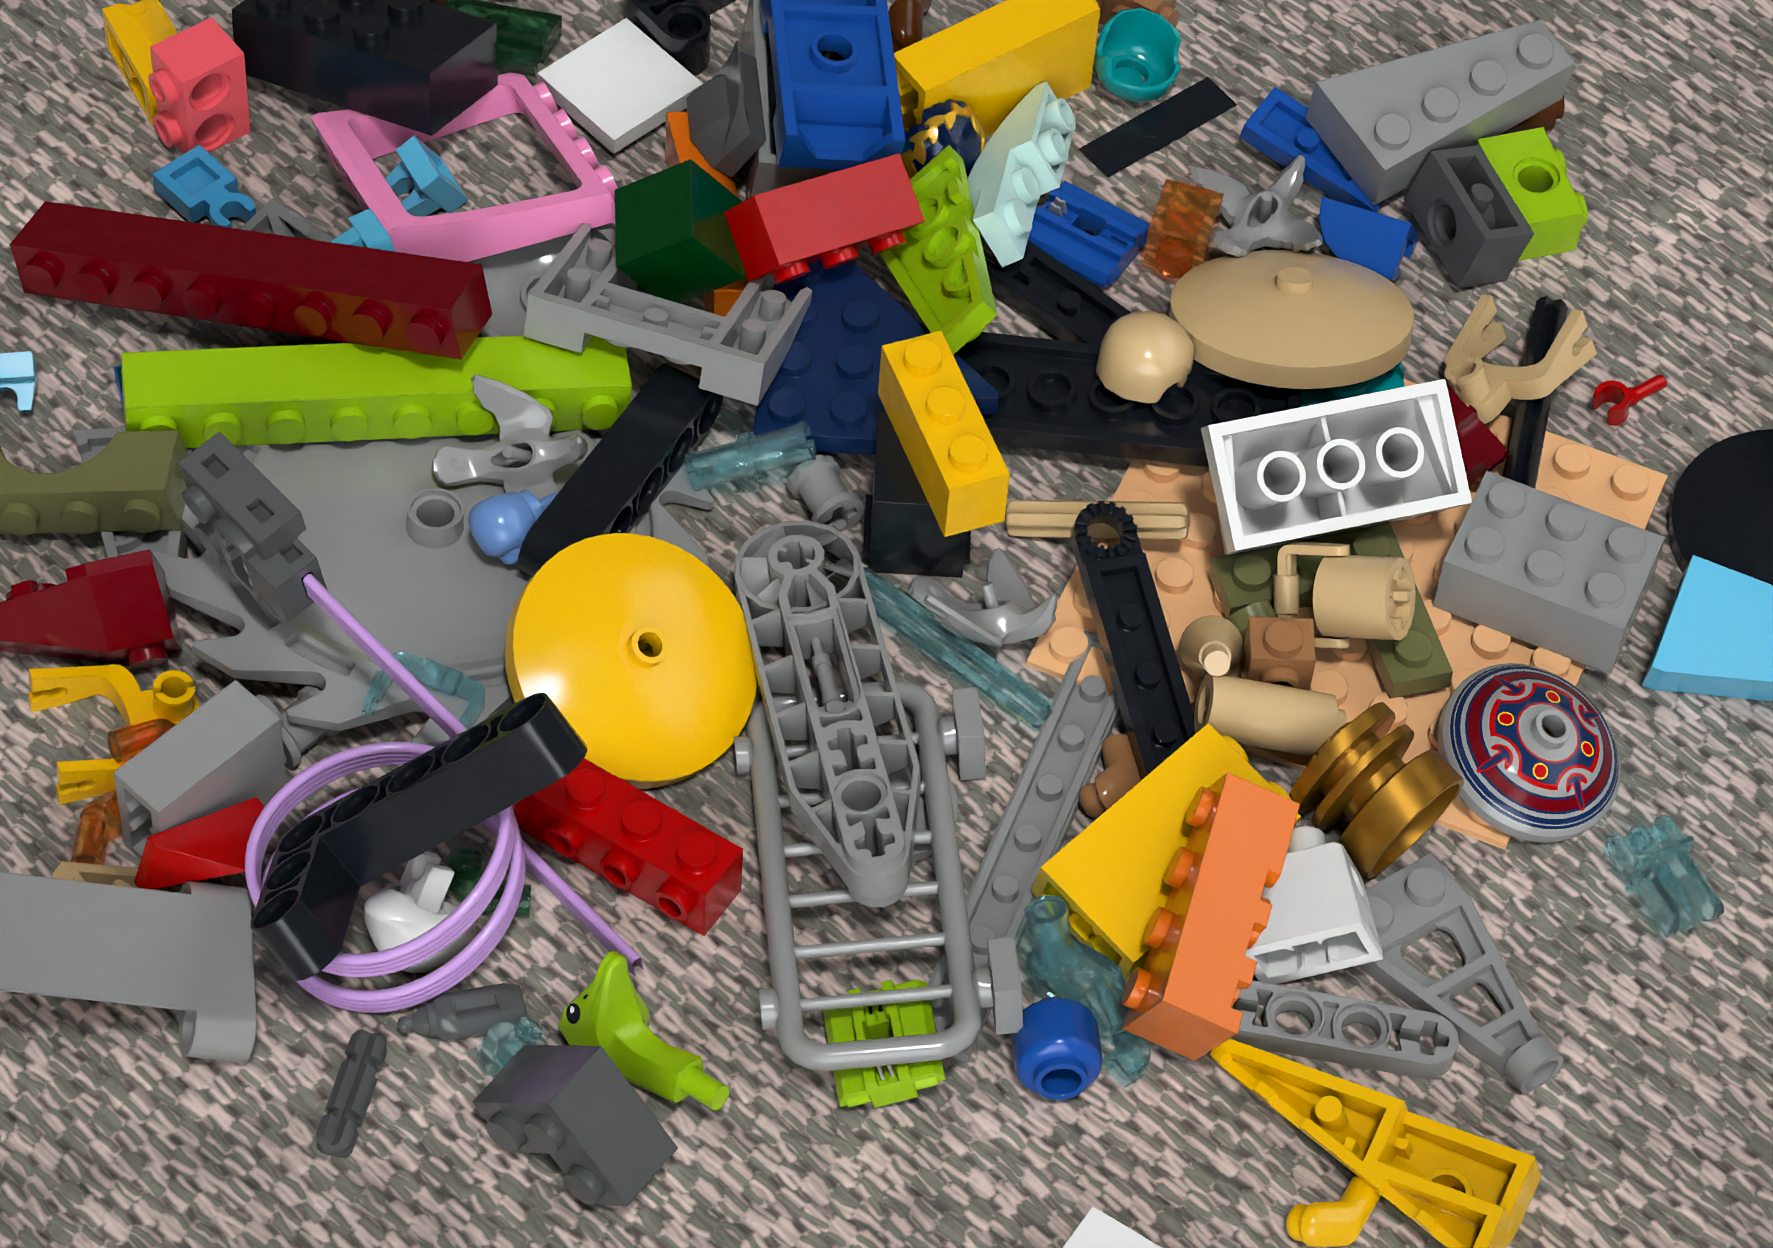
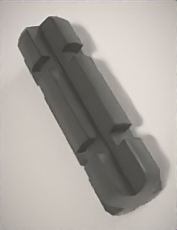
(351, 1094)

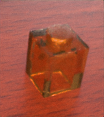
(1182, 228)

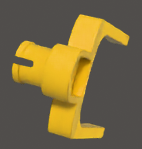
(170, 698)

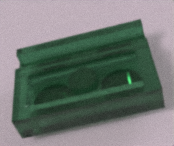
(522, 34)

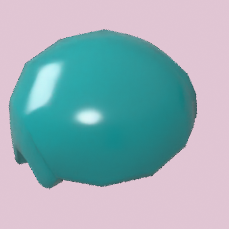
(1137, 46)

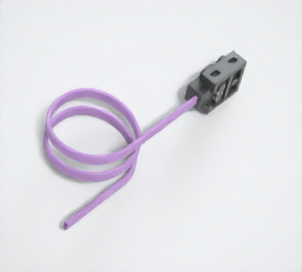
(259, 539)

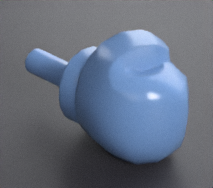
(503, 522)

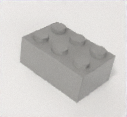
(1548, 571)

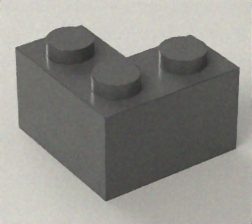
(582, 1115)

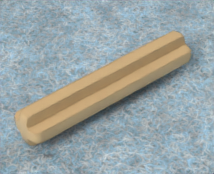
(1057, 518)

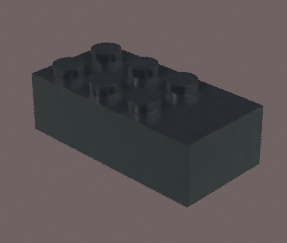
(377, 57)

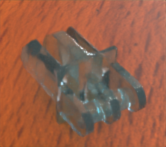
(1665, 875)

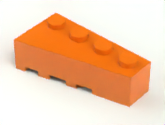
(1210, 918)

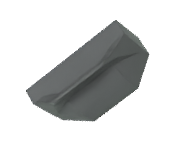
(728, 114)

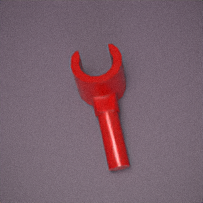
(1624, 397)

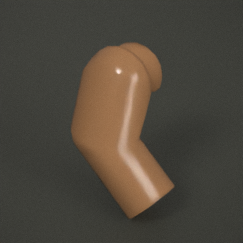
(1115, 781)

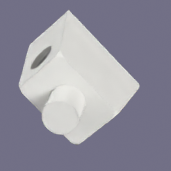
(1317, 914)

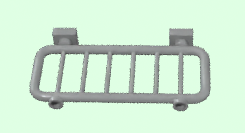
(969, 986)

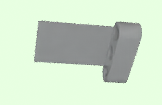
(139, 950)

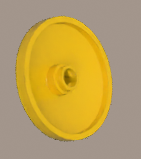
(635, 655)

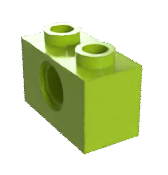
(1540, 188)

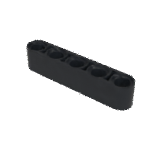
(626, 466)

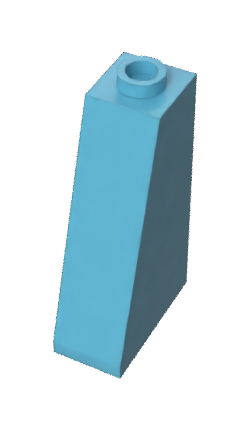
(1716, 636)

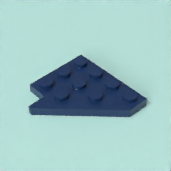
(836, 359)

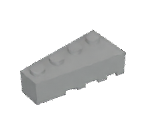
(1397, 112)

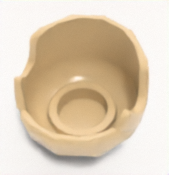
(1144, 356)

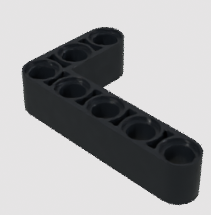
(399, 817)

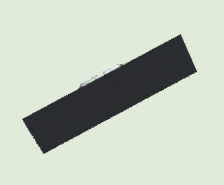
(1157, 127)

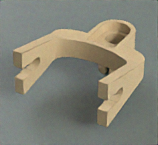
(1493, 386)

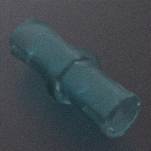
(750, 456)

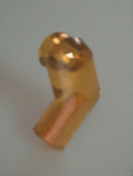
(96, 827)

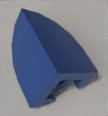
(1367, 237)

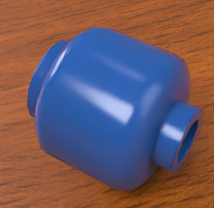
(1057, 1048)

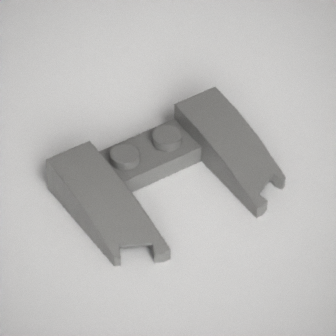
(738, 353)

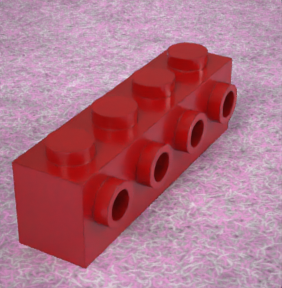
(636, 844)

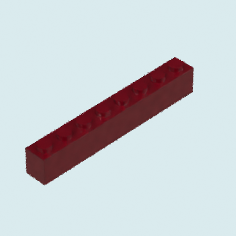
(253, 279)

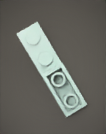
(1017, 167)

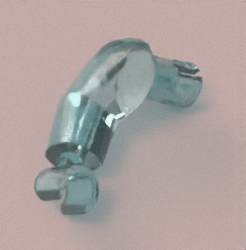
(1087, 976)

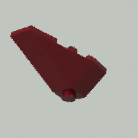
(103, 613)

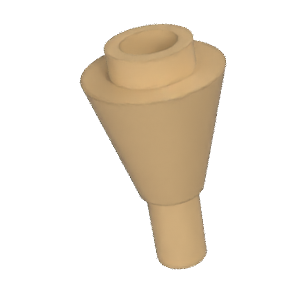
(1211, 646)

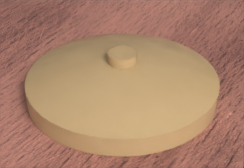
(1293, 319)

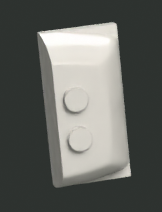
(1335, 466)

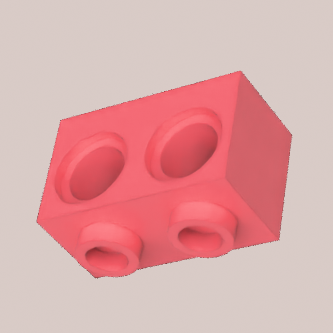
(199, 88)

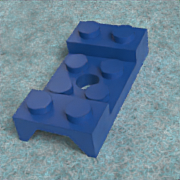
(826, 108)

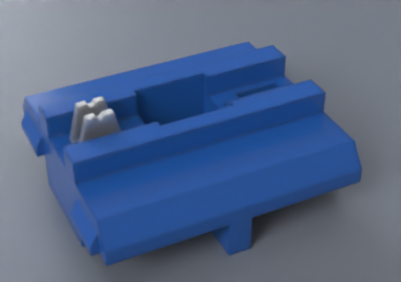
(1062, 227)

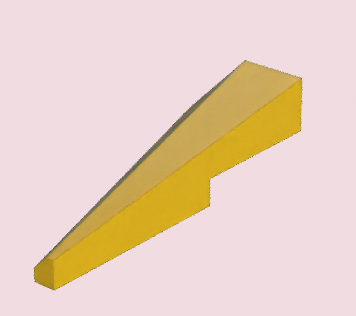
(1439, 1176)

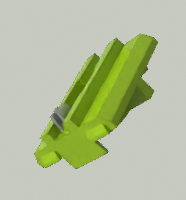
(890, 1082)

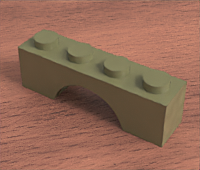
(122, 488)

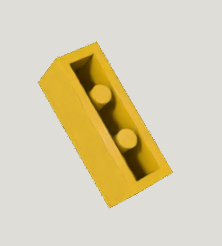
(943, 433)

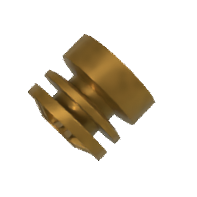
(1364, 779)

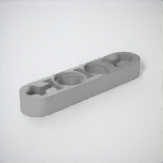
(1331, 1014)

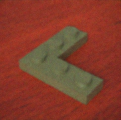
(1403, 665)

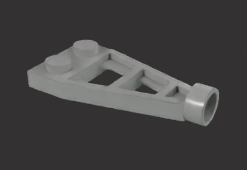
(1429, 899)

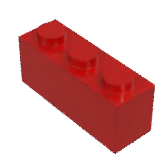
(825, 220)

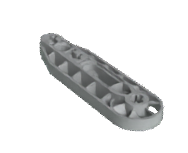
(797, 608)

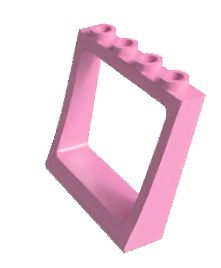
(465, 236)

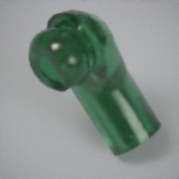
(467, 866)

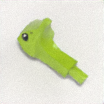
(617, 1019)

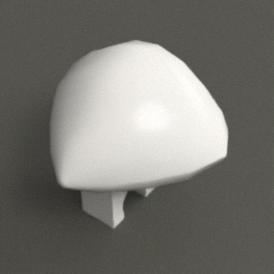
(413, 908)

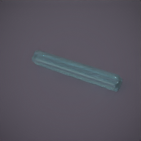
(958, 654)

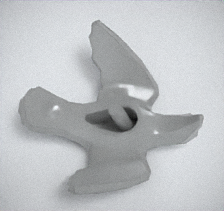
(1260, 217)
(525, 451)
(1005, 615)

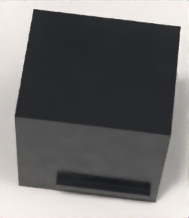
(899, 522)

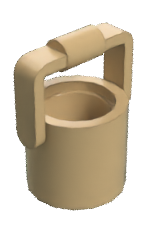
(1350, 593)

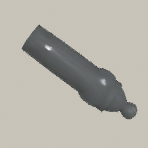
(466, 1012)

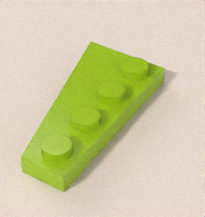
(944, 257)

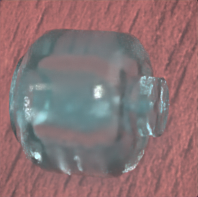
(505, 1040)

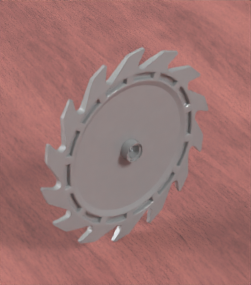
(398, 561)

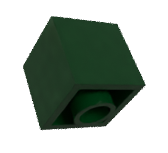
(676, 233)

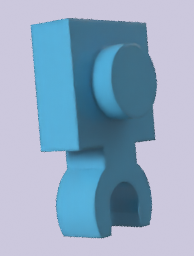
(201, 187)

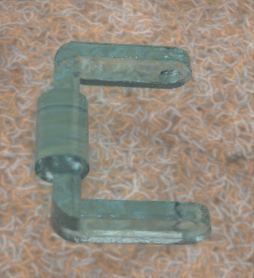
(435, 676)

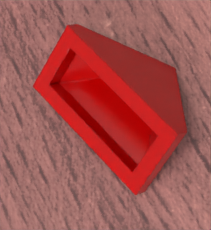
(199, 848)

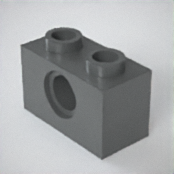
(1468, 216)

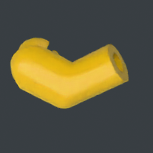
(1335, 1221)

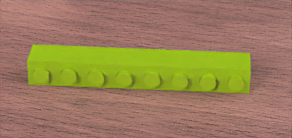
(364, 390)

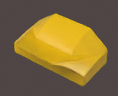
(128, 36)

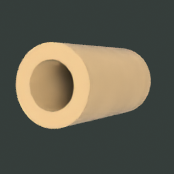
(1267, 714)

